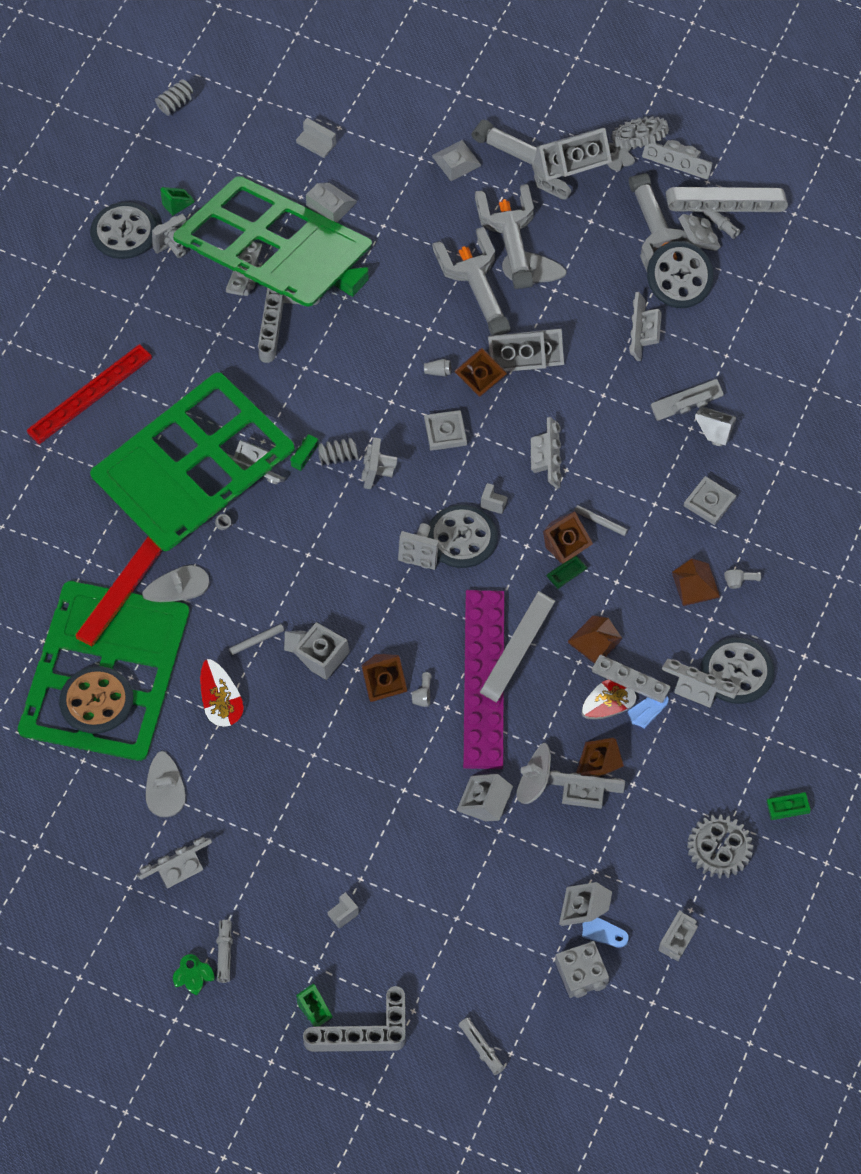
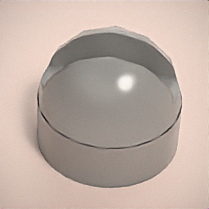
(223, 519)

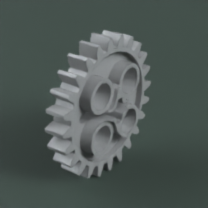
(640, 132)
(703, 837)

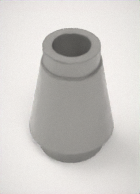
(438, 368)

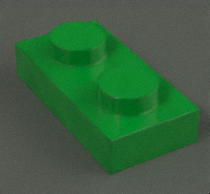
(788, 806)

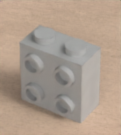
(582, 970)

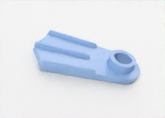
(646, 711)
(604, 932)

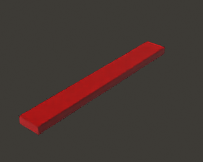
(89, 394)
(119, 592)

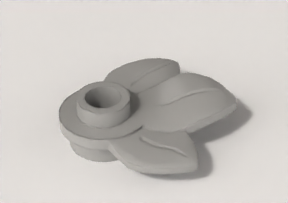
(620, 157)

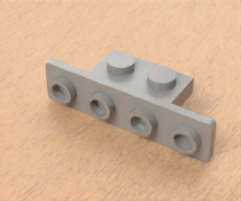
(678, 157)
(238, 282)
(645, 326)
(688, 399)
(546, 453)
(248, 454)
(631, 678)
(698, 685)
(584, 790)
(178, 866)

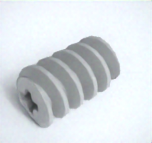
(174, 96)
(337, 451)

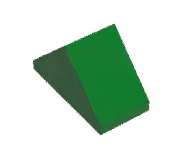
(175, 199)
(353, 280)
(313, 1006)

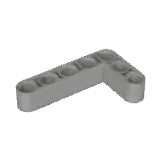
(272, 327)
(363, 1032)

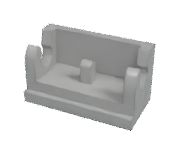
(678, 936)

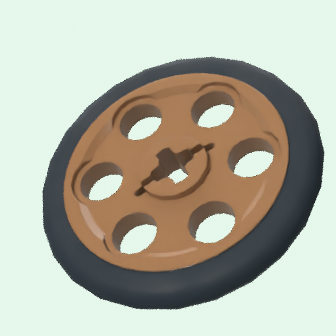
(93, 676)

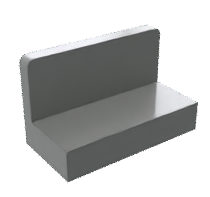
(316, 138)

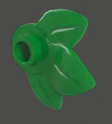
(192, 977)

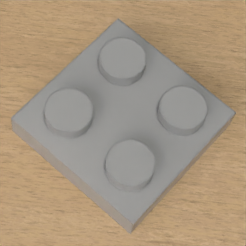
(699, 232)
(445, 430)
(710, 500)

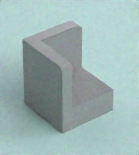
(493, 501)
(292, 638)
(344, 911)

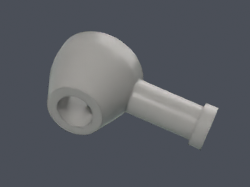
(735, 577)
(422, 696)

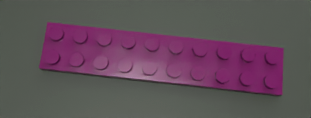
(482, 651)

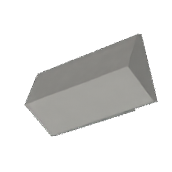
(573, 154)
(527, 349)

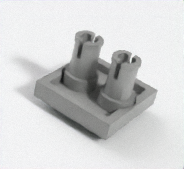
(163, 236)
(376, 464)
(418, 548)

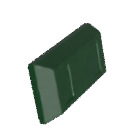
(566, 572)

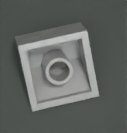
(329, 201)
(322, 650)
(485, 797)

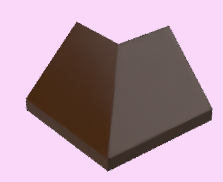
(480, 372)
(566, 537)
(695, 582)
(596, 638)
(383, 676)
(600, 758)

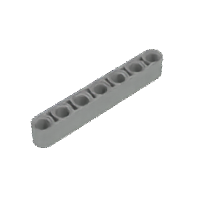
(726, 199)
(517, 646)

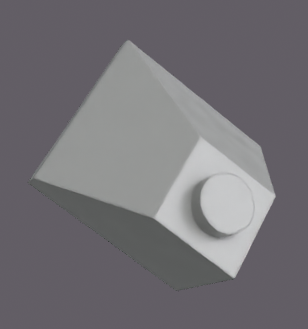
(456, 160)
(715, 425)
(584, 903)

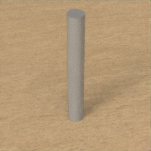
(600, 520)
(256, 639)

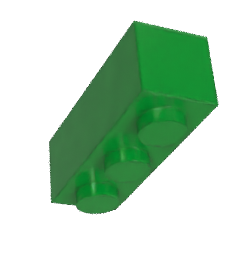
(304, 452)

